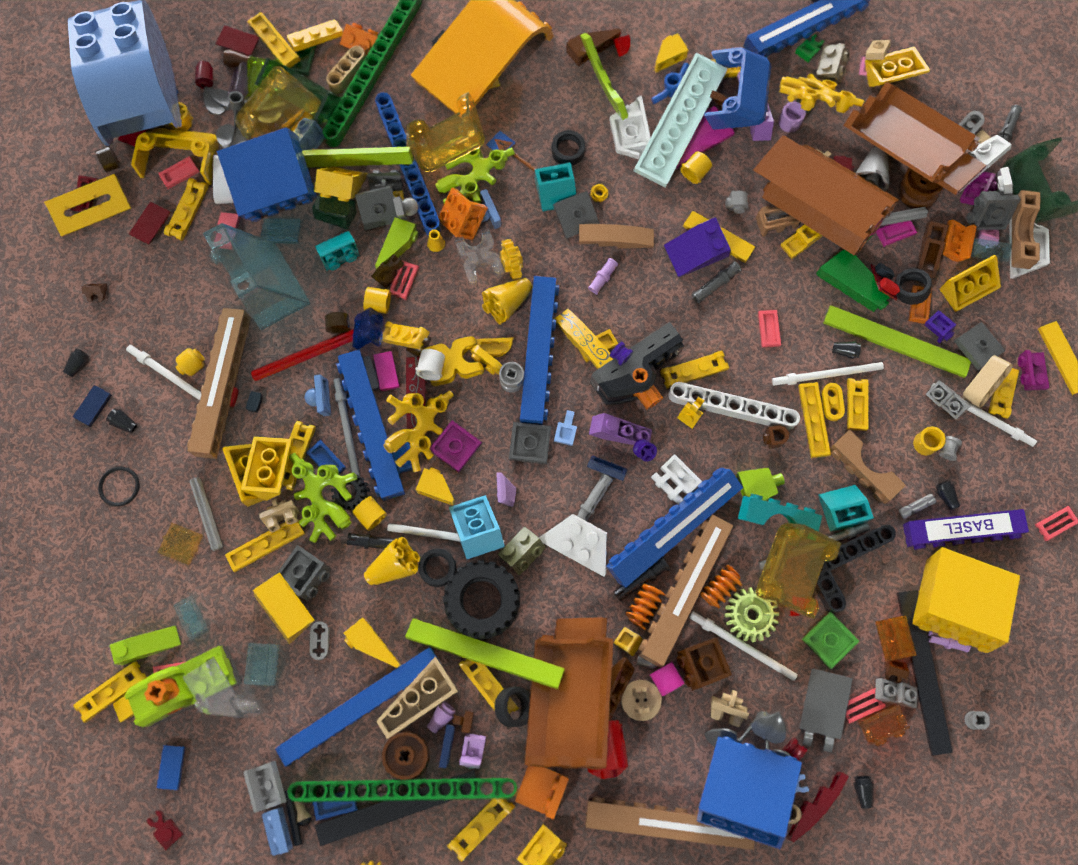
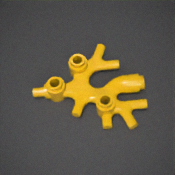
(824, 91)
(416, 437)

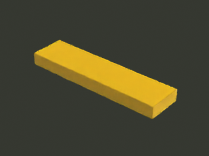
(273, 40)
(739, 248)
(1062, 354)
(814, 420)
(263, 545)

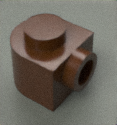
(775, 436)

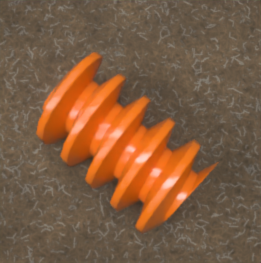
(721, 586)
(644, 605)

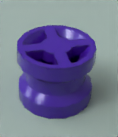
(621, 353)
(644, 450)

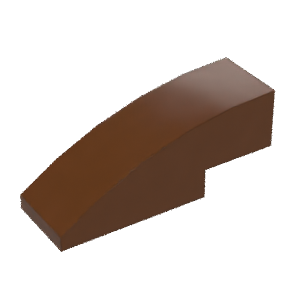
(932, 247)

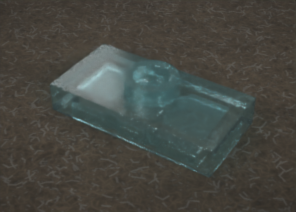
(987, 248)
(191, 618)

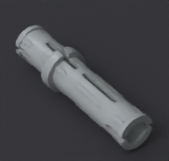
(587, 509)

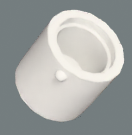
(430, 364)

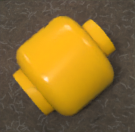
(190, 362)

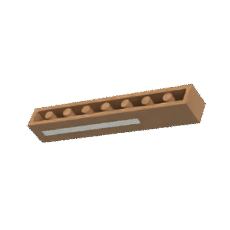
(219, 383)
(685, 592)
(657, 823)

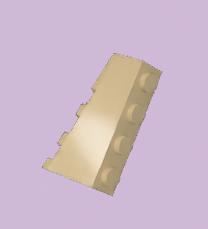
(422, 695)

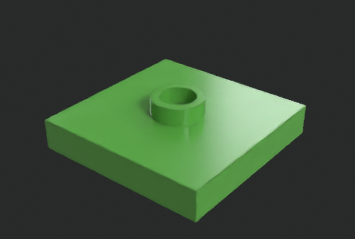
(830, 640)

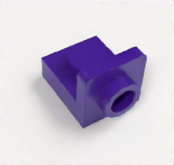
(941, 326)

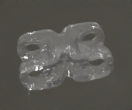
(479, 257)

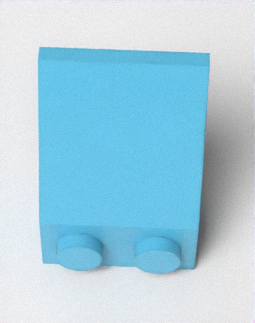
(476, 527)

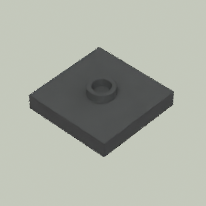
(376, 207)
(575, 211)
(979, 345)
(529, 443)

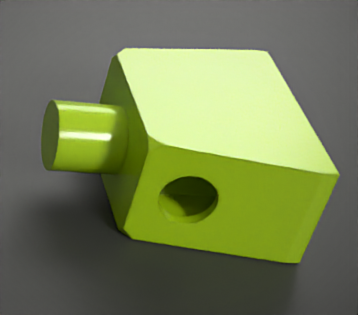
(760, 483)

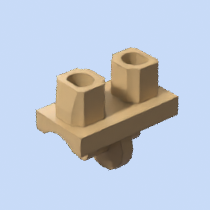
(278, 512)
(730, 705)

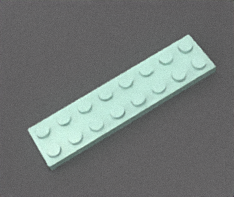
(680, 120)

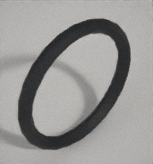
(100, 485)

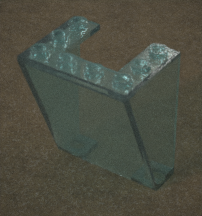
(272, 285)

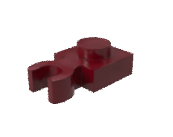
(167, 832)

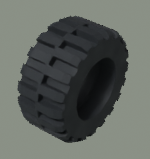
(455, 591)

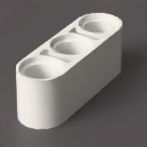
(220, 187)

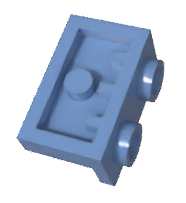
(309, 134)
(277, 831)

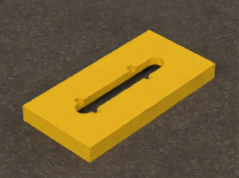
(109, 185)

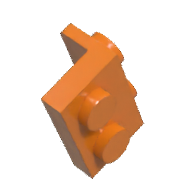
(355, 36)
(959, 241)

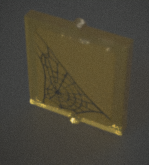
(180, 543)

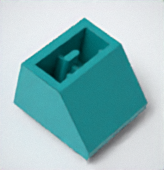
(554, 184)
(337, 251)
(845, 507)

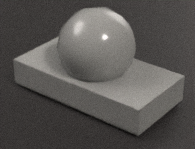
(405, 207)

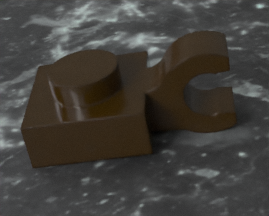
(386, 272)

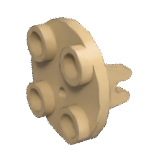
(642, 710)

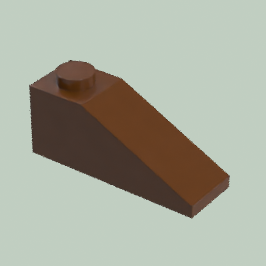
(601, 40)
(620, 677)

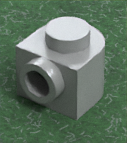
(737, 202)

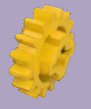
(511, 259)

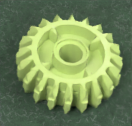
(741, 621)

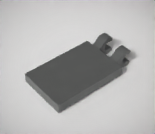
(825, 707)

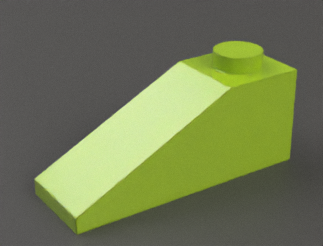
(398, 240)
(144, 645)

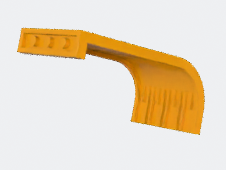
(477, 49)

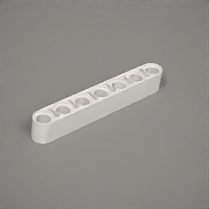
(742, 403)

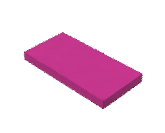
(705, 138)

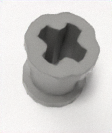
(950, 448)
(983, 720)

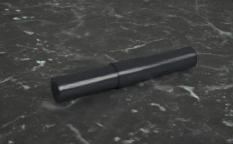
(292, 816)

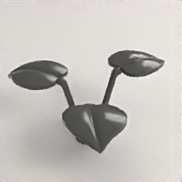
(217, 103)
(767, 726)

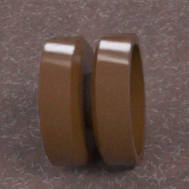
(918, 191)
(393, 757)

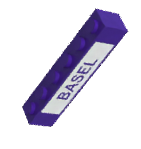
(965, 528)

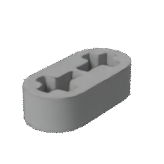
(314, 639)

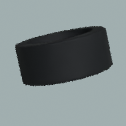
(568, 135)
(918, 275)
(423, 562)
(501, 705)

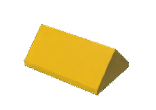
(895, 67)
(972, 284)
(237, 460)
(266, 467)
(283, 607)

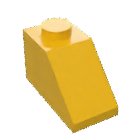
(671, 52)
(434, 486)

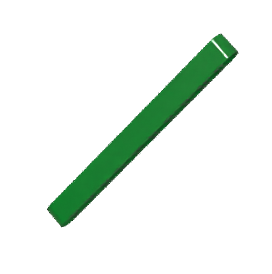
(395, 28)
(393, 790)

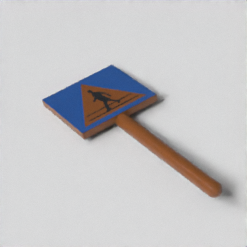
(502, 141)

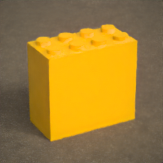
(966, 600)

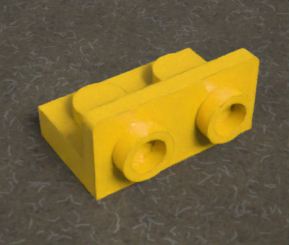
(543, 848)

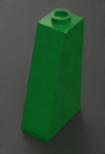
(853, 279)

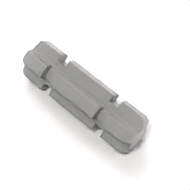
(917, 506)

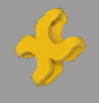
(455, 363)

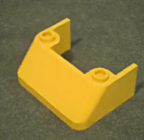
(200, 143)

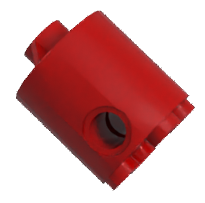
(616, 753)

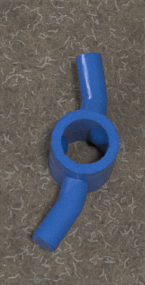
(671, 84)

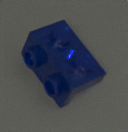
(368, 328)

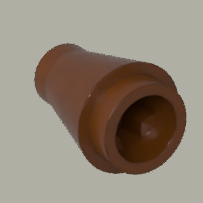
(233, 58)

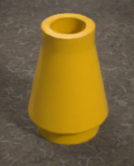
(435, 241)

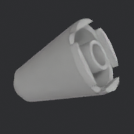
(875, 168)

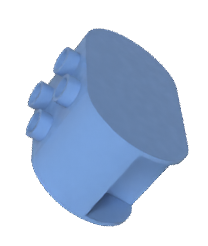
(122, 70)

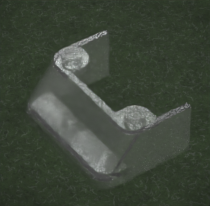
(217, 696)

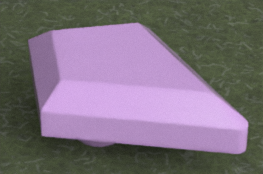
(505, 490)

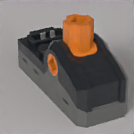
(637, 376)

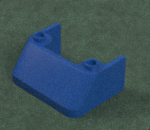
(751, 103)

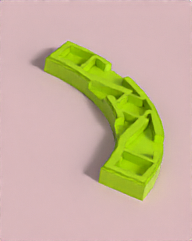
(614, 98)

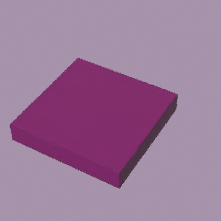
(455, 446)

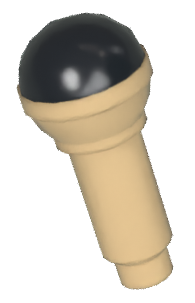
(303, 816)

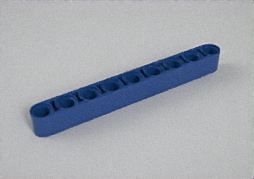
(409, 172)
(353, 709)

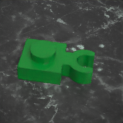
(809, 49)

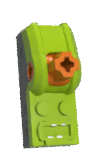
(167, 693)

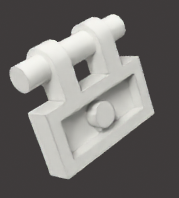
(680, 475)

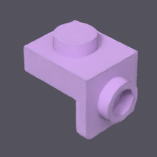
(472, 750)

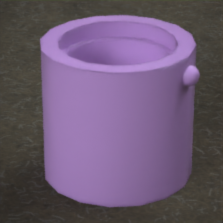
(791, 117)

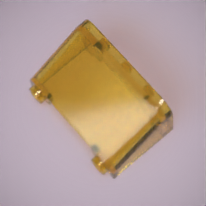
(275, 105)
(448, 139)
(795, 568)

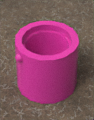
(667, 679)

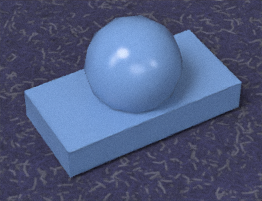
(491, 211)
(319, 396)

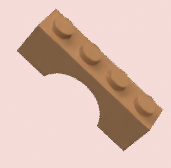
(1025, 250)
(883, 486)

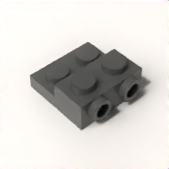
(992, 210)
(304, 573)

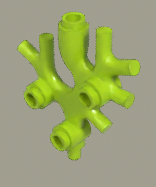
(480, 171)
(313, 490)

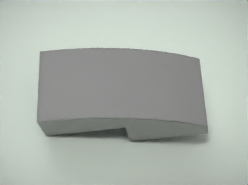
(948, 400)
(896, 693)

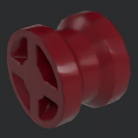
(794, 749)

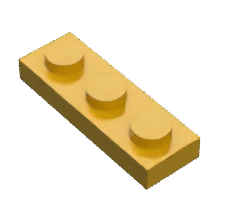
(314, 35)

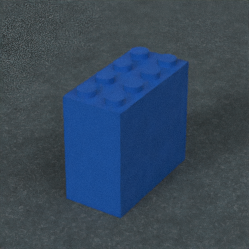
(267, 174)
(749, 792)

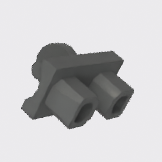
(378, 180)

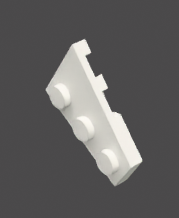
(1004, 181)

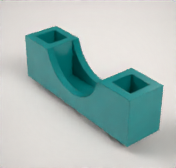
(759, 511)

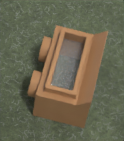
(774, 219)

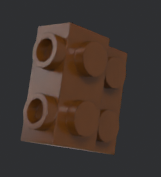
(703, 664)

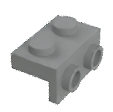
(264, 786)

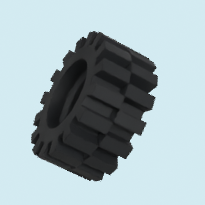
(360, 496)

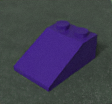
(698, 247)

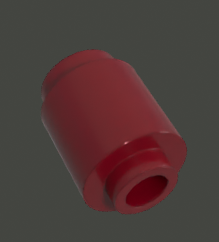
(204, 74)

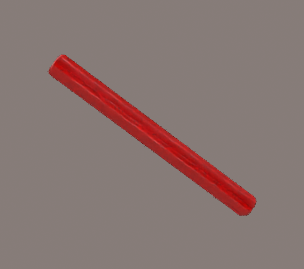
(302, 355)

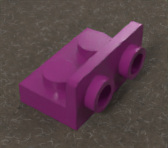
(984, 182)
(1034, 371)

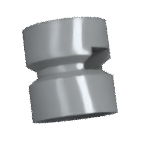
(511, 377)

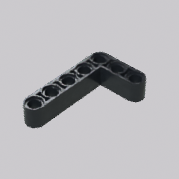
(843, 557)

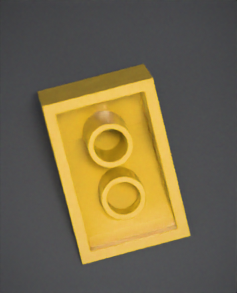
(338, 182)

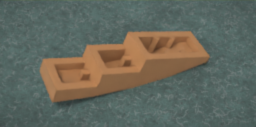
(616, 235)

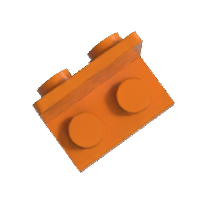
(461, 215)
(542, 790)

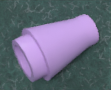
(441, 717)

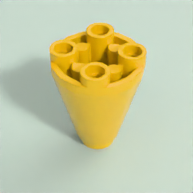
(506, 298)
(393, 563)

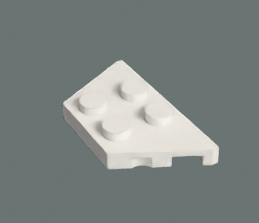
(631, 133)
(1041, 236)
(579, 542)

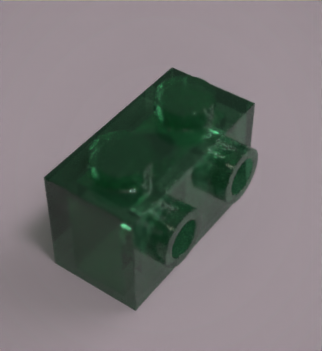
(334, 211)

